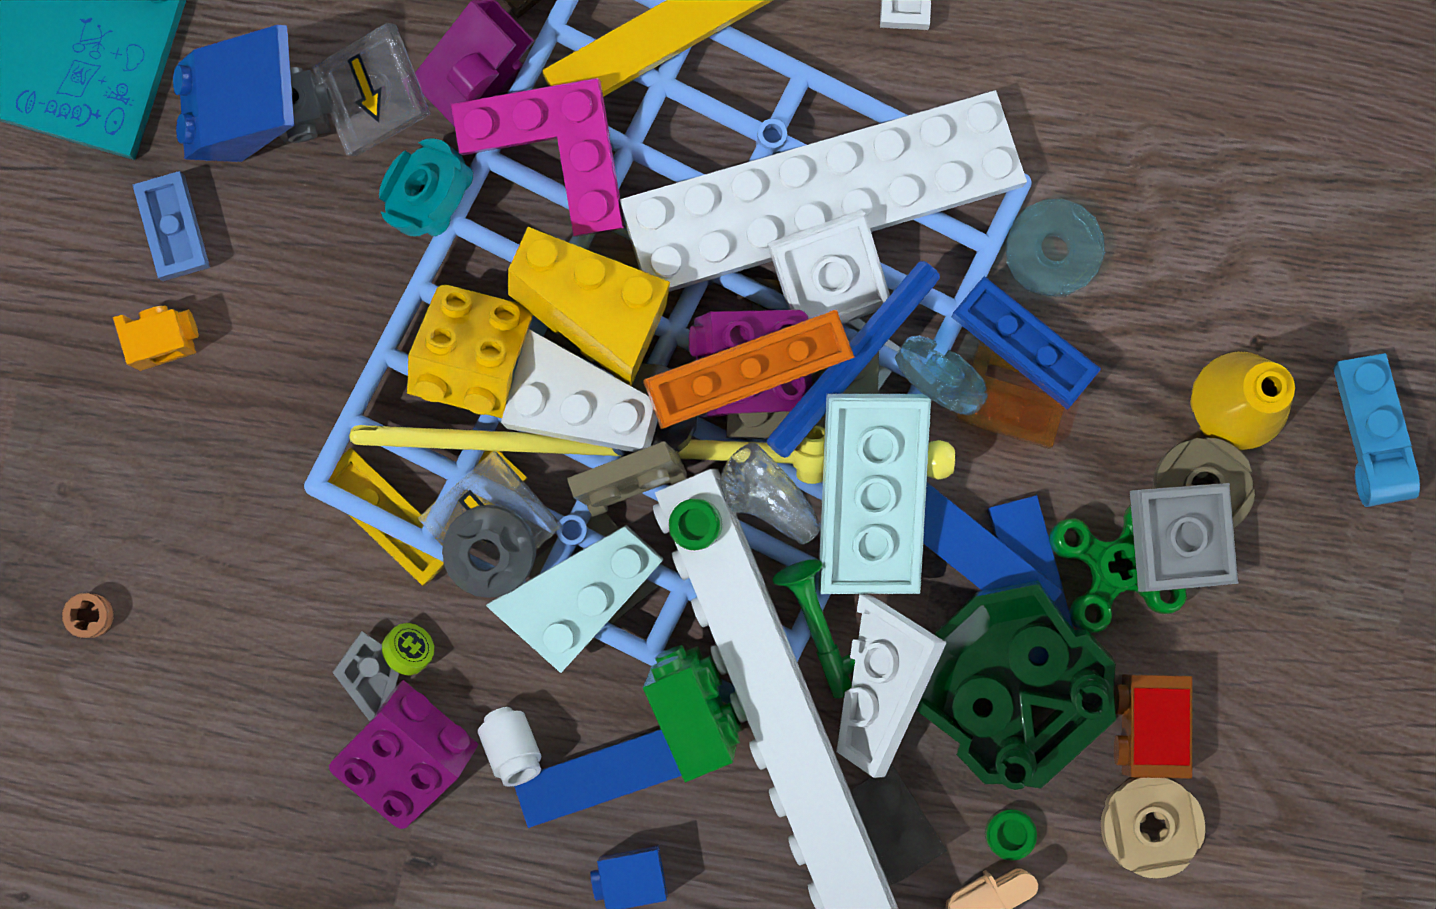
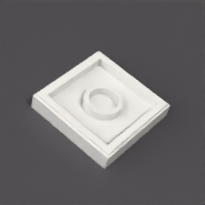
(831, 269)

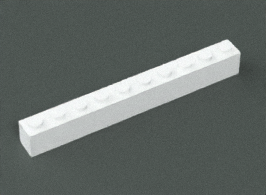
(777, 707)

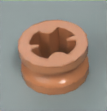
(94, 629)

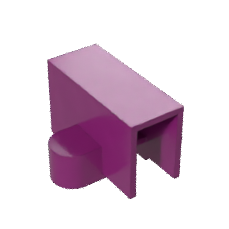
(474, 57)

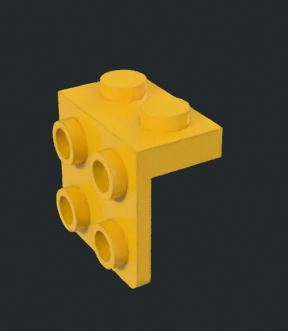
(467, 350)

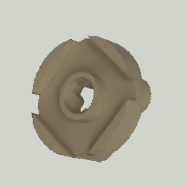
(1211, 458)

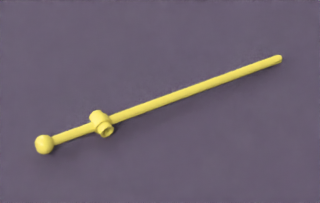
(806, 458)

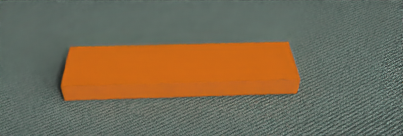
(748, 369)

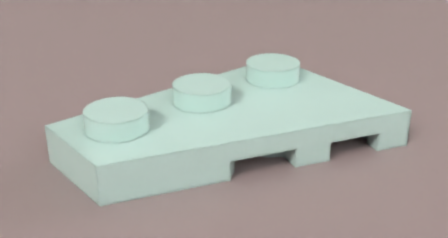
(577, 597)

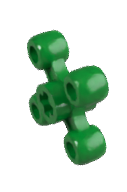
(1106, 584)

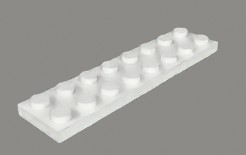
(886, 170)

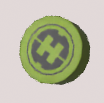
(408, 649)

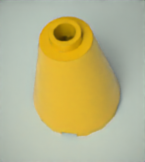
(1242, 399)

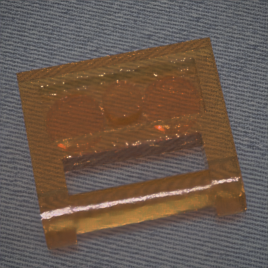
(1012, 408)

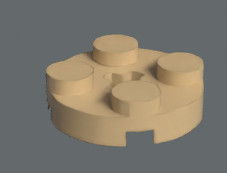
(1175, 844)

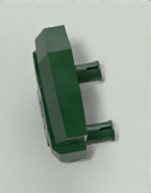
(990, 659)

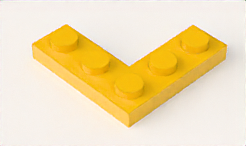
(363, 481)

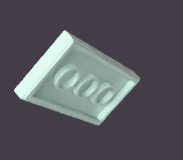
(874, 493)

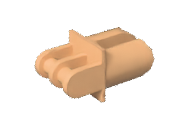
(1002, 893)

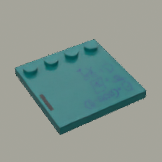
(85, 67)

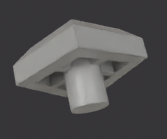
(366, 674)

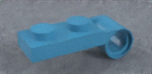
(1378, 431)

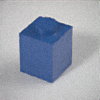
(630, 879)

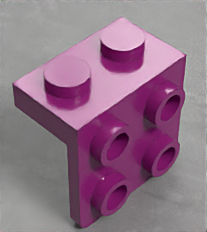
(727, 329)
(404, 757)

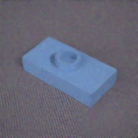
(171, 226)

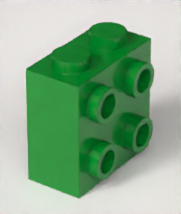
(691, 712)

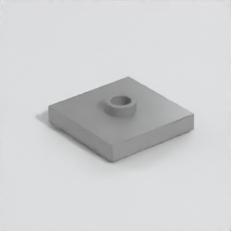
(1183, 537)

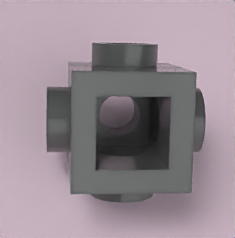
(311, 108)

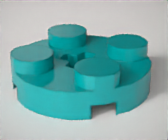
(445, 180)

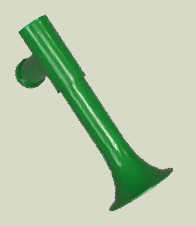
(801, 582)

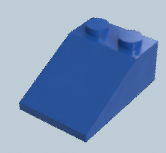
(234, 96)

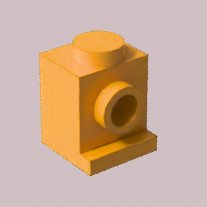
(156, 337)

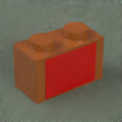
(1154, 726)

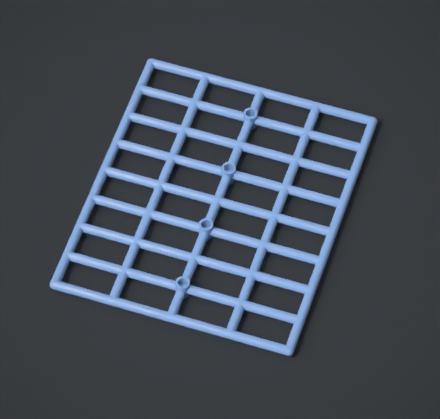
(770, 139)

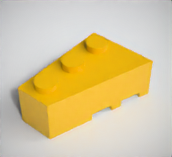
(589, 300)

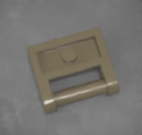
(627, 477)

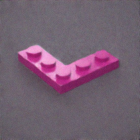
(564, 112)

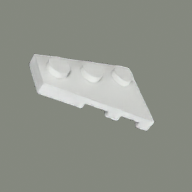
(575, 400)
(888, 680)

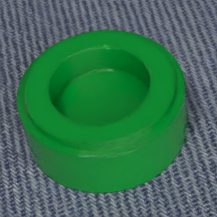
(695, 524)
(1010, 834)

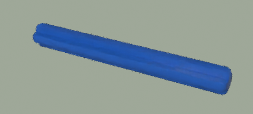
(864, 348)

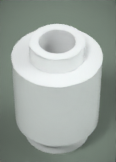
(510, 746)

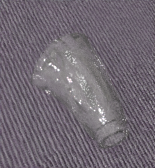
(761, 488)

